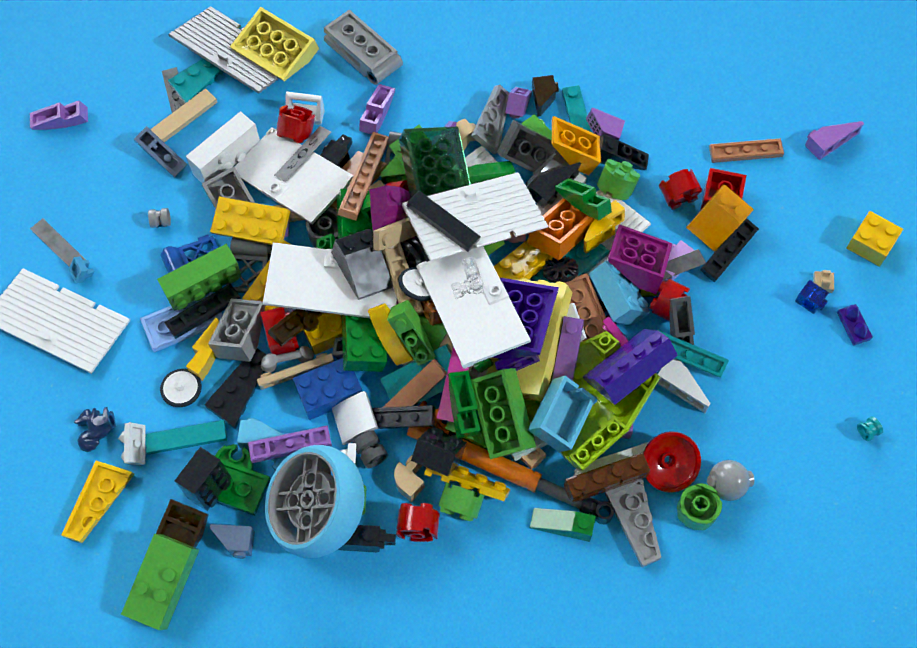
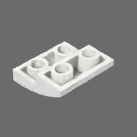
(354, 417)

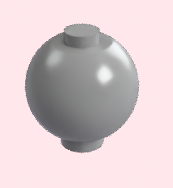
(730, 480)

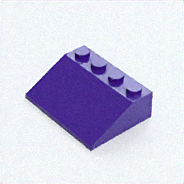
(534, 307)
(631, 365)

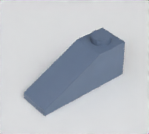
(159, 151)

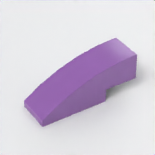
(376, 109)
(59, 116)

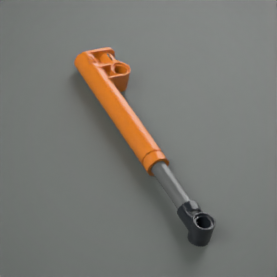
(519, 474)

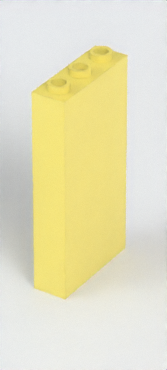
(536, 377)

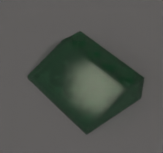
(433, 160)

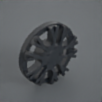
(560, 268)

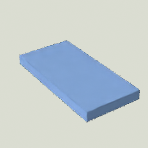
(159, 334)

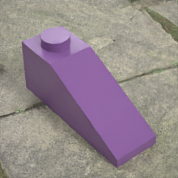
(831, 137)

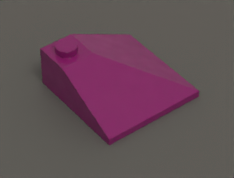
(387, 205)
(640, 257)

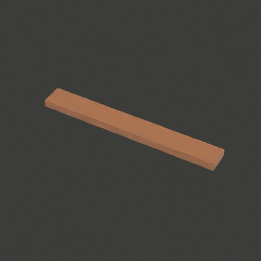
(363, 176)

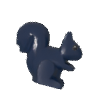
(98, 427)

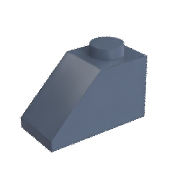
(236, 539)

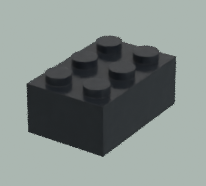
(203, 479)

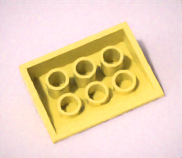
(275, 45)

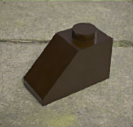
(544, 92)

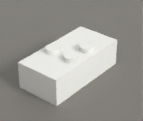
(223, 148)

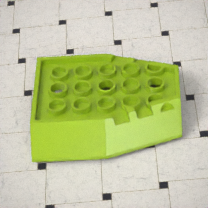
(605, 420)

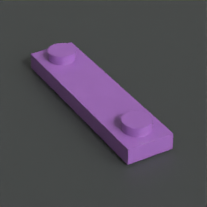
(568, 347)
(288, 443)

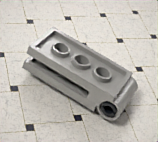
(362, 47)

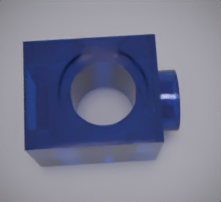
(812, 297)

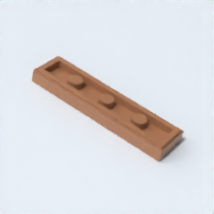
(746, 150)
(418, 386)

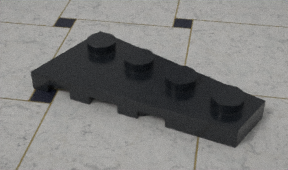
(233, 395)

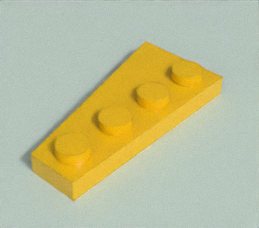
(469, 480)
(96, 497)

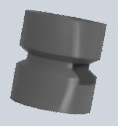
(371, 450)

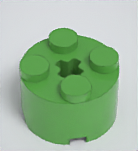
(618, 179)
(460, 501)
(710, 506)

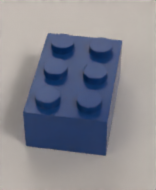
(326, 388)

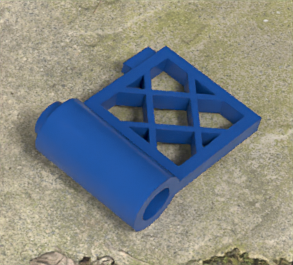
(175, 257)

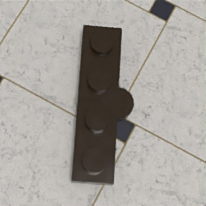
(294, 324)

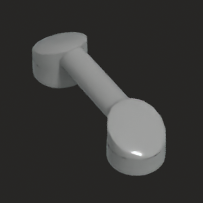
(270, 360)

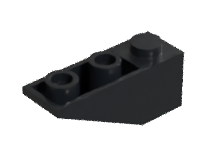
(619, 152)
(544, 190)

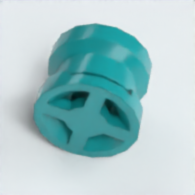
(870, 428)

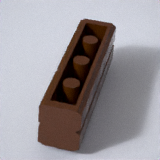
(606, 477)

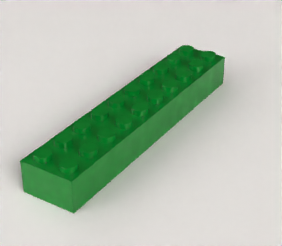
(359, 339)

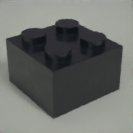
(439, 451)

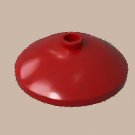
(682, 465)

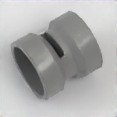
(159, 217)

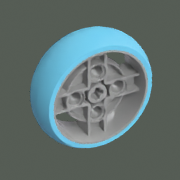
(309, 507)

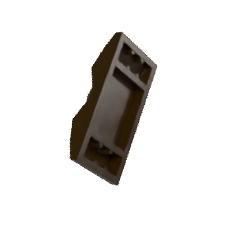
(183, 523)

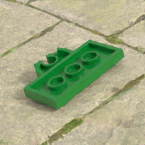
(246, 485)

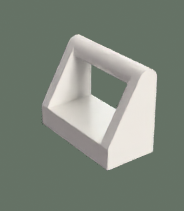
(317, 110)

